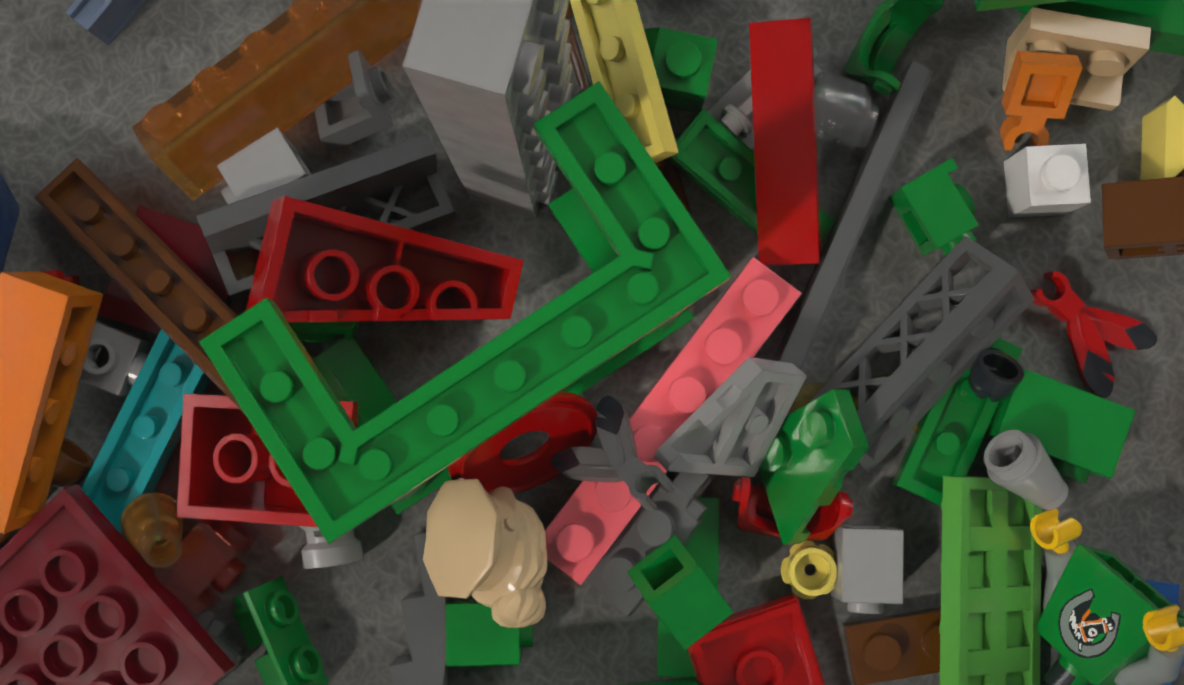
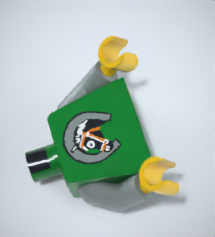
(1103, 614)

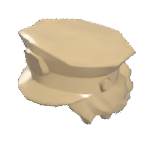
(487, 550)

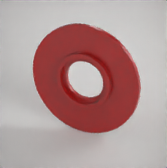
(566, 419)

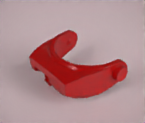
(755, 499)

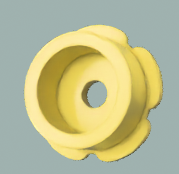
(794, 573)

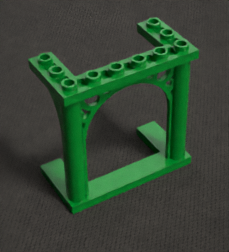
(644, 276)

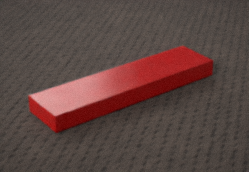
(785, 141)

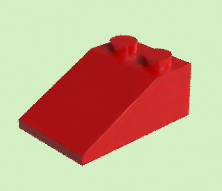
(229, 469)

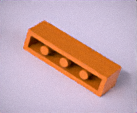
(42, 356)

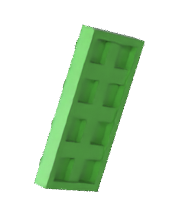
(988, 585)

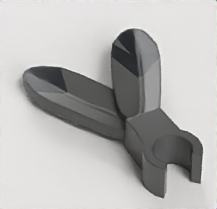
(617, 458)

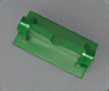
(272, 617)

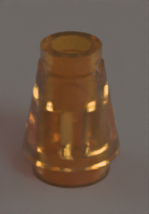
(154, 528)

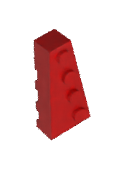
(356, 268)

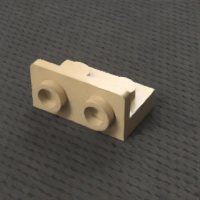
(1103, 47)

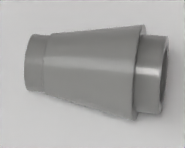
(1024, 467)

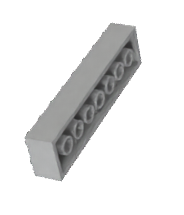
(484, 82)

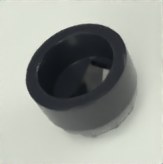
(994, 375)

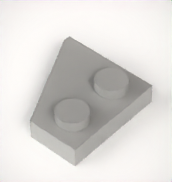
(736, 422)

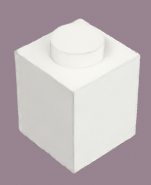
(1047, 180)

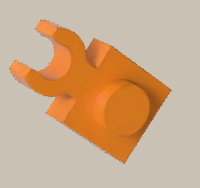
(1037, 90)

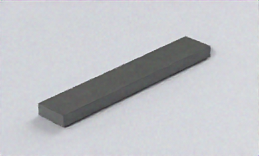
(853, 216)

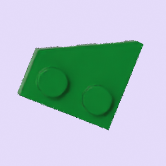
(811, 460)

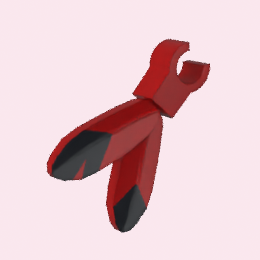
(1089, 330)

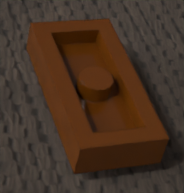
(893, 646)

